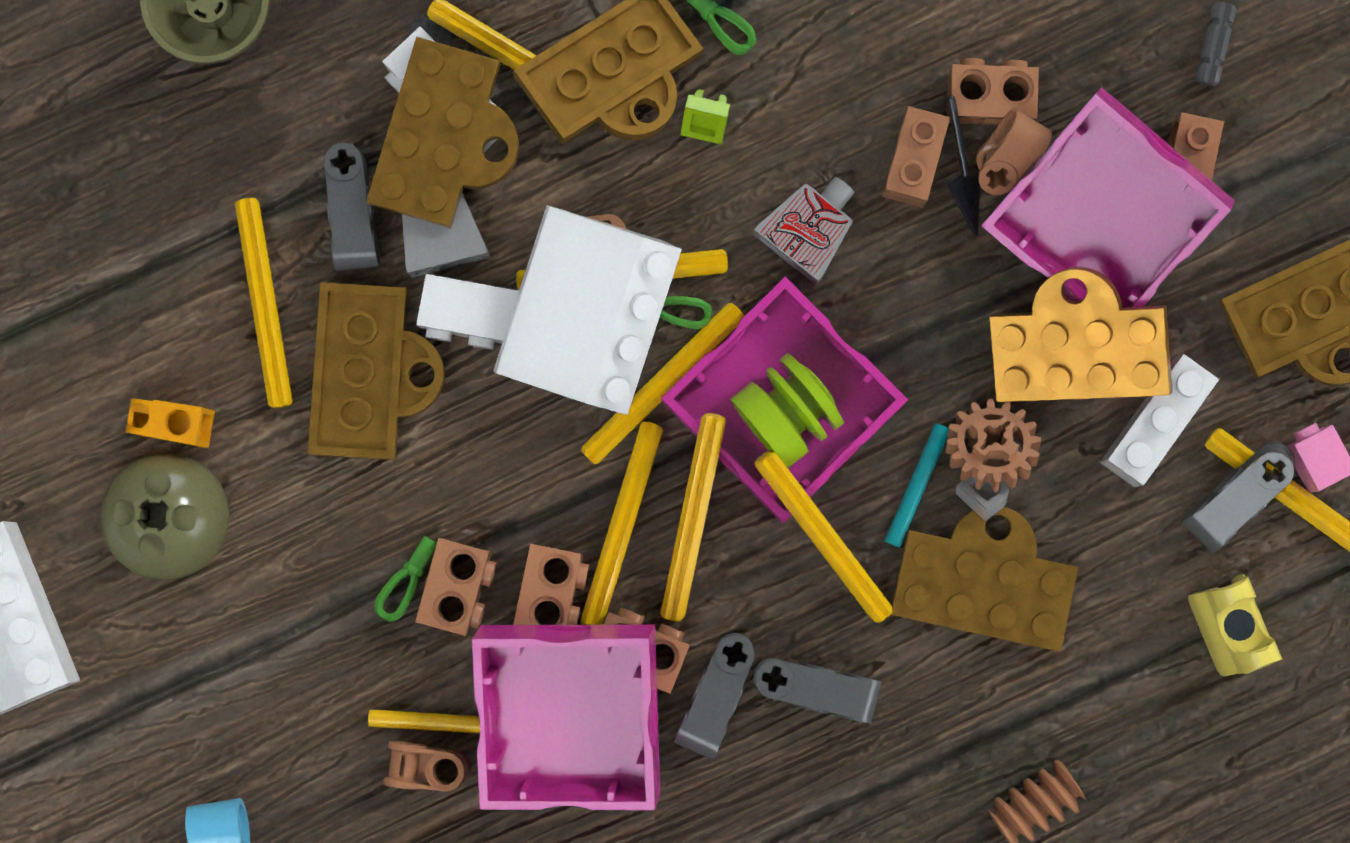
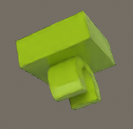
(705, 118)

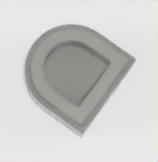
(983, 501)

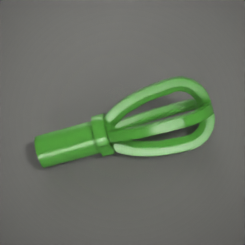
(709, 9)
(690, 301)
(414, 568)

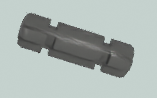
(1215, 44)

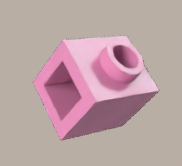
(1319, 457)

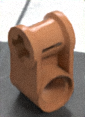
(1011, 152)
(416, 767)

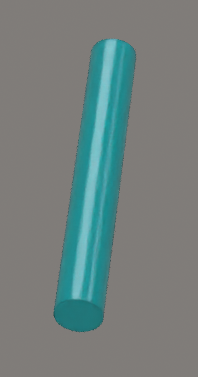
(917, 485)

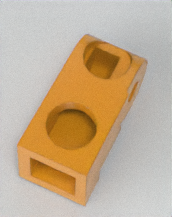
(170, 422)

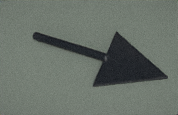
(966, 187)

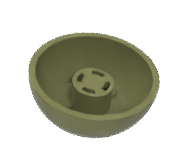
(208, 39)
(192, 519)

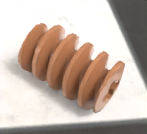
(1037, 803)

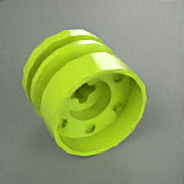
(787, 410)

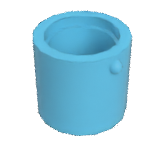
(218, 822)

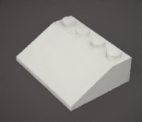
(587, 310)
(31, 644)

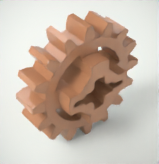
(997, 460)

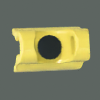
(1234, 628)

